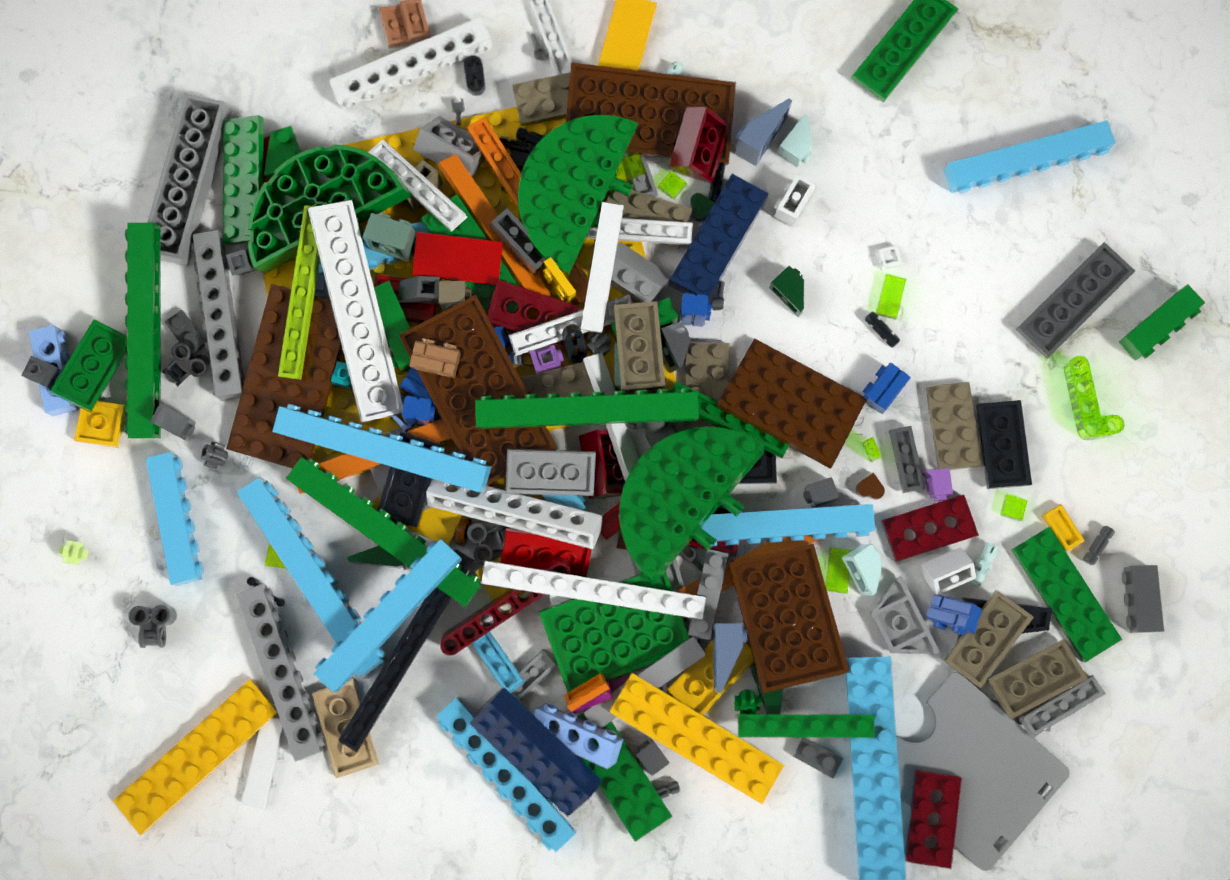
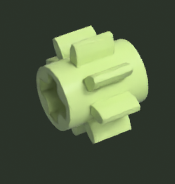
(73, 552)

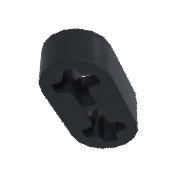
(470, 76)
(578, 343)

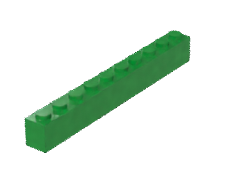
(143, 328)
(586, 409)
(376, 525)

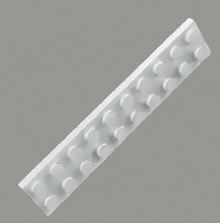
(356, 310)

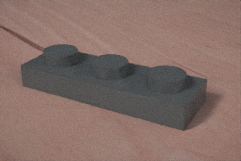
(907, 459)

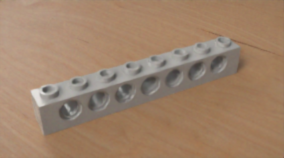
(202, 245)
(249, 602)

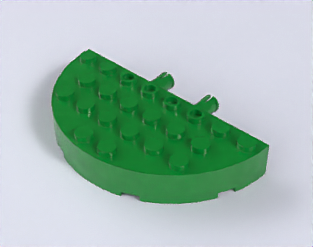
(317, 179)
(568, 182)
(678, 490)

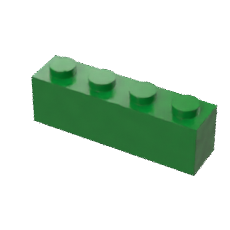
(1161, 322)
(393, 323)

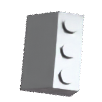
(443, 139)
(637, 276)

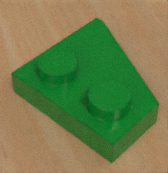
(281, 147)

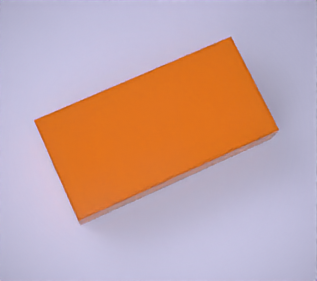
(586, 692)

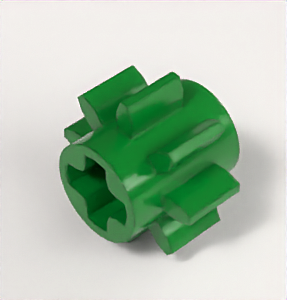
(747, 702)

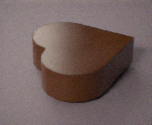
(870, 487)
(461, 531)

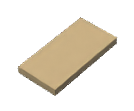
(334, 714)

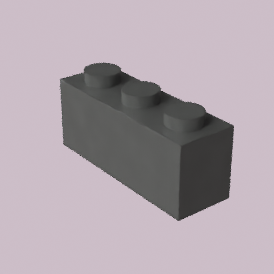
(515, 237)
(1143, 599)

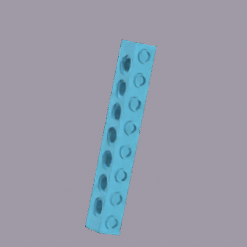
(551, 840)

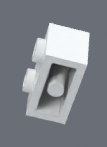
(796, 197)
(949, 571)

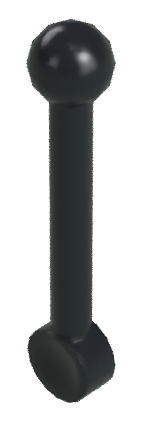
(252, 582)

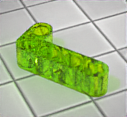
(1089, 398)

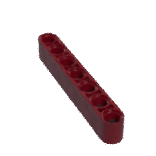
(493, 609)

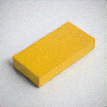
(1063, 527)

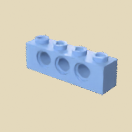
(41, 342)
(584, 746)

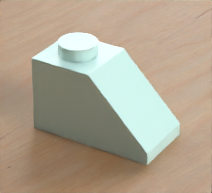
(798, 143)
(864, 568)

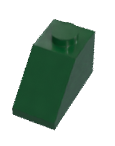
(790, 289)

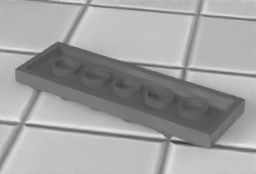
(1075, 300)

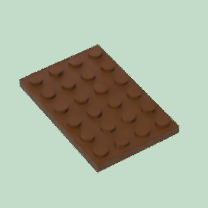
(792, 403)
(788, 618)

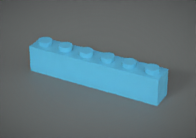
(174, 518)

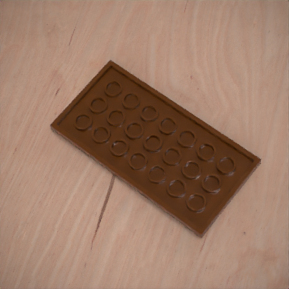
(649, 99)
(481, 371)
(267, 391)

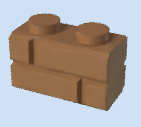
(435, 359)

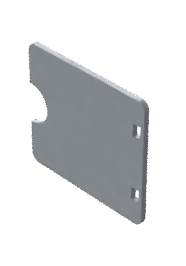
(997, 766)

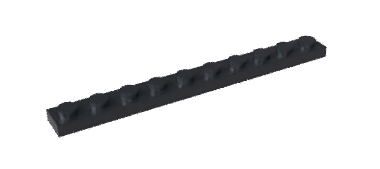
(398, 664)

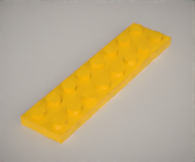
(696, 738)
(195, 757)

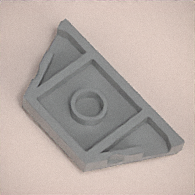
(902, 622)

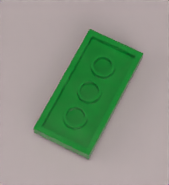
(91, 366)

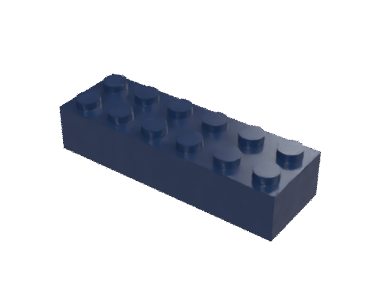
(719, 238)
(536, 752)

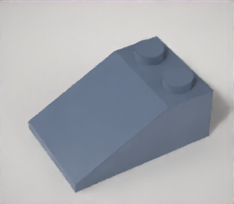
(760, 132)
(727, 645)

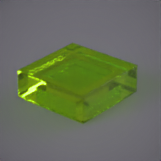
(672, 185)
(872, 449)
(1013, 507)

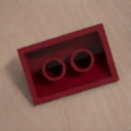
(699, 144)
(608, 474)

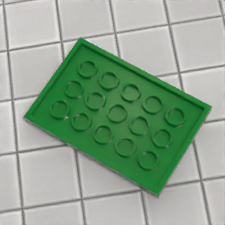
(609, 638)

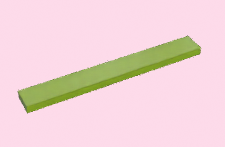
(300, 302)

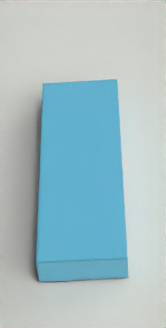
(498, 662)

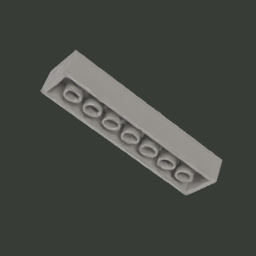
(188, 175)

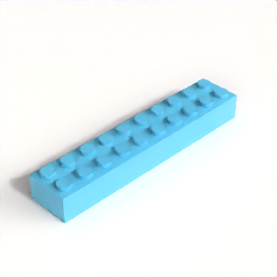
(304, 565)
(876, 772)

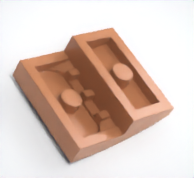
(404, 23)

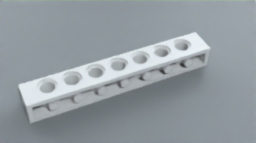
(418, 54)
(518, 512)

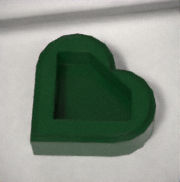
(701, 206)

